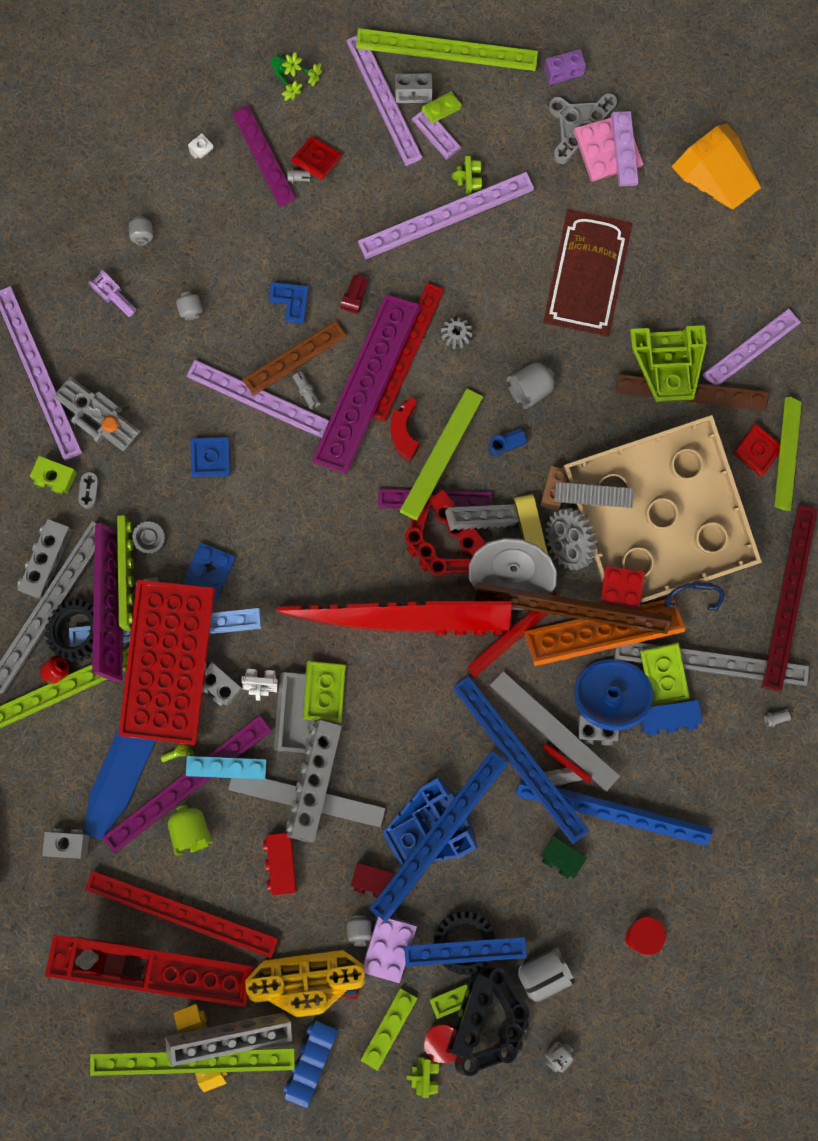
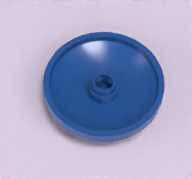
(613, 694)

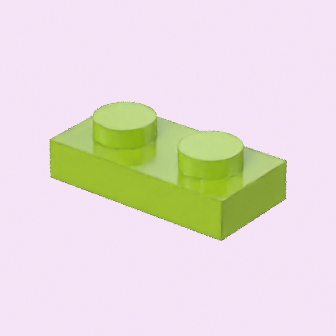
(441, 107)
(448, 1001)

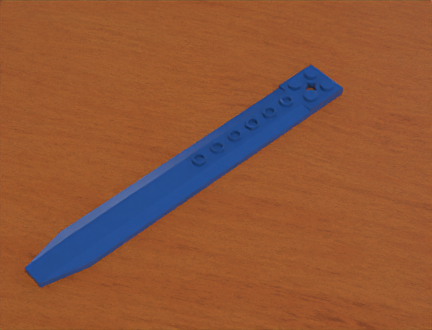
(129, 755)

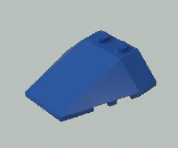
(419, 817)

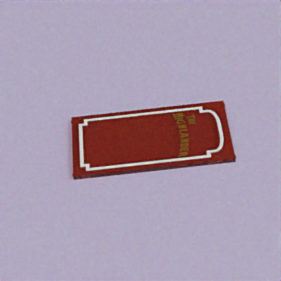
(587, 273)

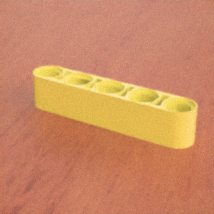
(529, 520)

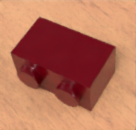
(370, 879)

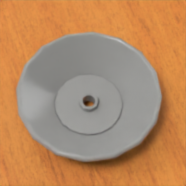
(495, 564)

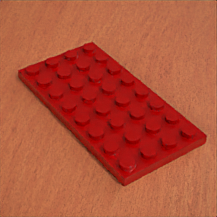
(166, 662)

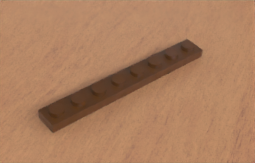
(704, 393)

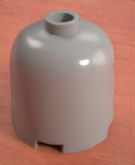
(531, 384)

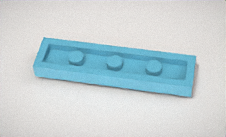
(226, 767)

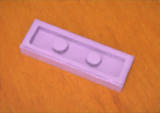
(437, 135)

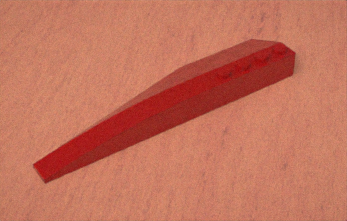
(432, 617)

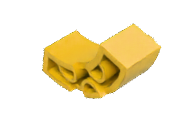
(194, 1019)

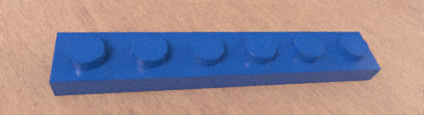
(465, 951)

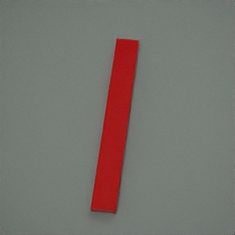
(428, 302)

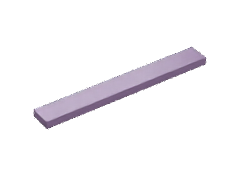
(386, 103)
(262, 401)

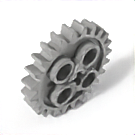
(571, 539)

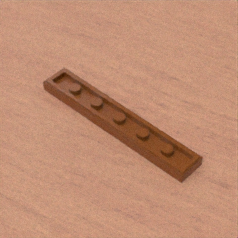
(294, 358)

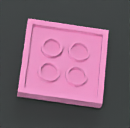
(598, 149)

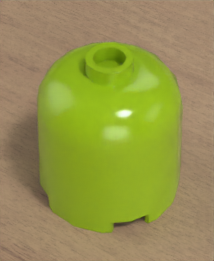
(188, 830)

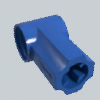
(508, 442)

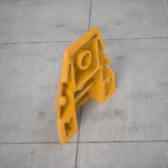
(719, 167)

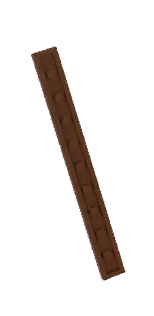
(575, 608)

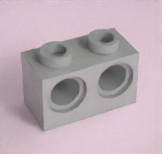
(413, 88)
(222, 682)
(597, 734)

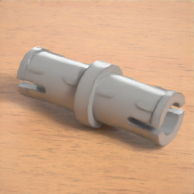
(306, 390)

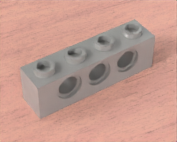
(54, 553)

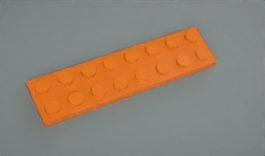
(587, 637)

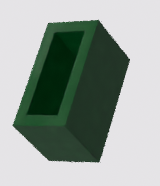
(562, 857)

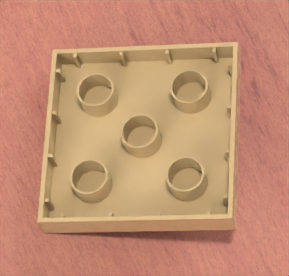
(683, 514)

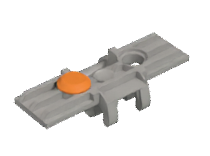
(101, 409)

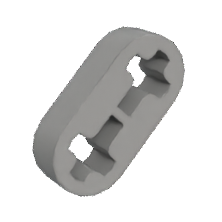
(93, 491)

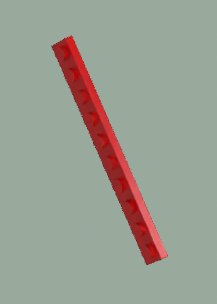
(181, 914)

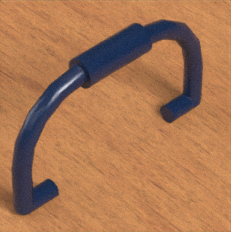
(697, 585)

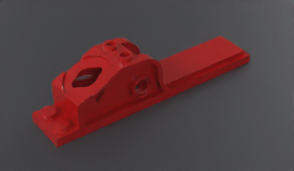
(164, 971)

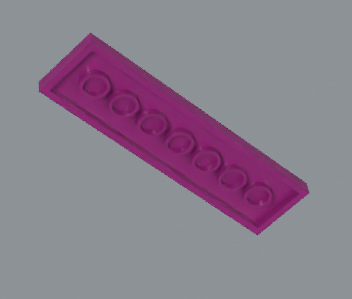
(107, 633)

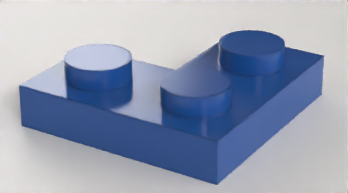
(294, 296)

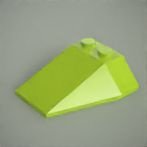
(670, 361)

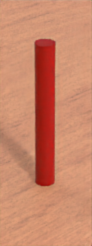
(567, 762)

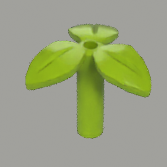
(180, 750)

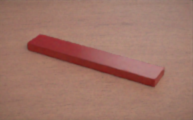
(505, 642)

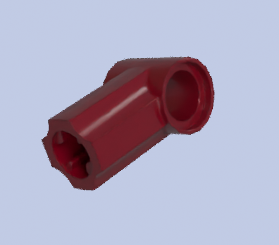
(353, 298)

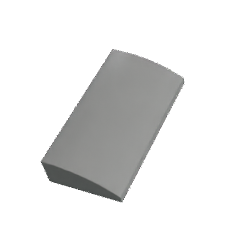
(290, 728)

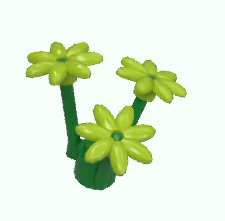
(289, 65)

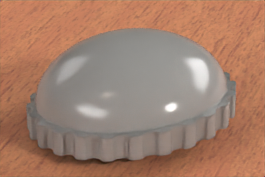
(148, 537)

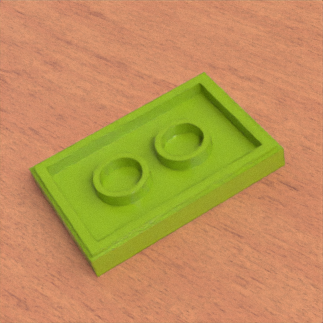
(666, 673)
(324, 691)

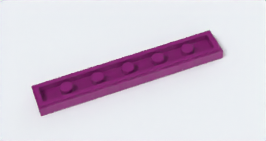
(396, 497)

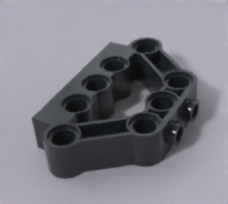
(509, 1001)

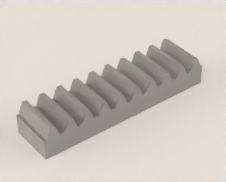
(594, 495)
(482, 516)

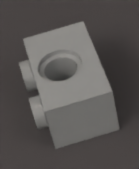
(54, 846)

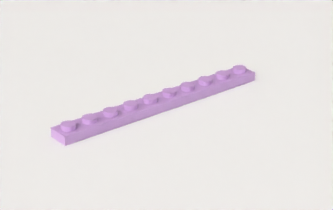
(445, 215)
(38, 374)

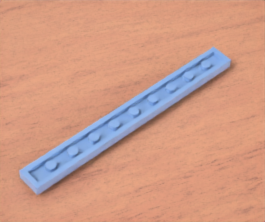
(221, 622)

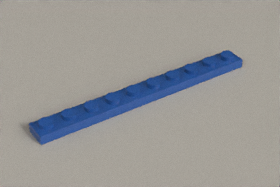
(521, 760)
(628, 815)
(438, 836)

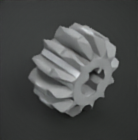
(455, 339)

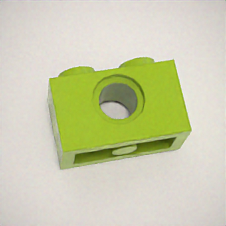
(44, 468)

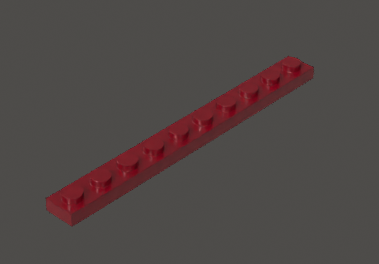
(789, 599)

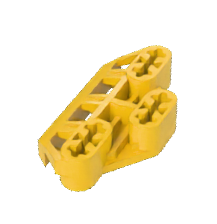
(306, 984)

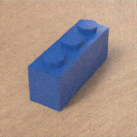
(672, 717)

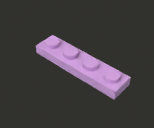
(624, 148)

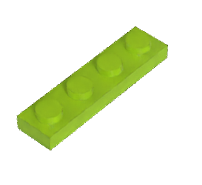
(389, 1029)

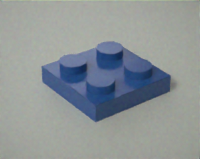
(210, 457)

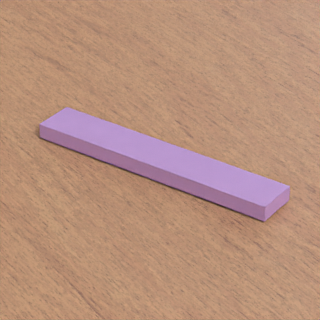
(751, 348)

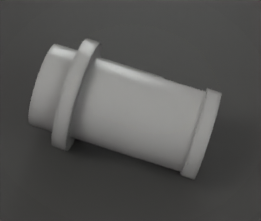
(298, 175)
(772, 719)

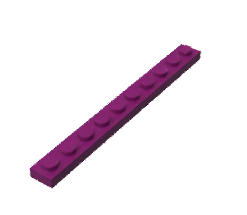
(182, 788)

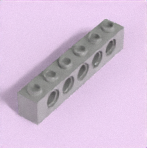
(330, 733)
(228, 1038)

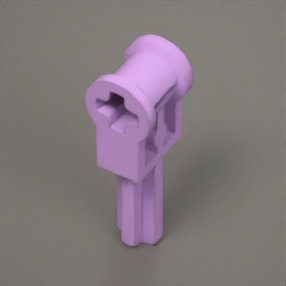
(110, 292)

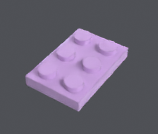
(386, 948)

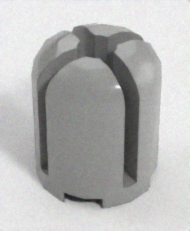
(545, 975)

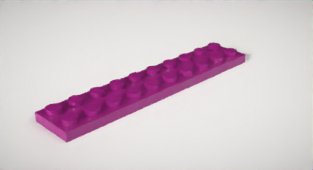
(366, 384)

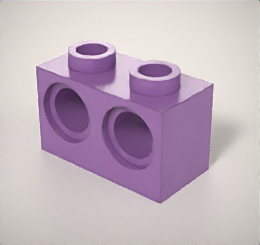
(564, 67)

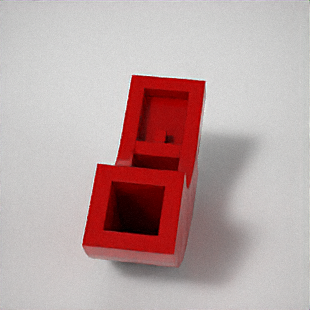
(400, 438)

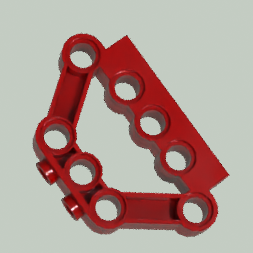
(450, 566)

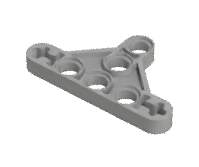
(583, 117)

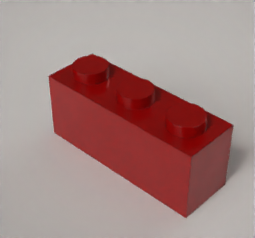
(280, 864)

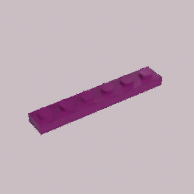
(263, 156)

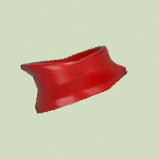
(646, 936)
(437, 1041)

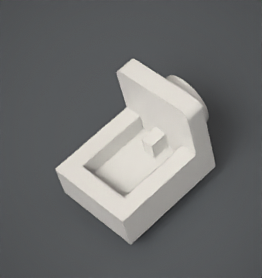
(200, 146)

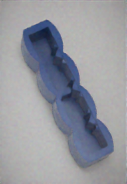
(311, 1063)

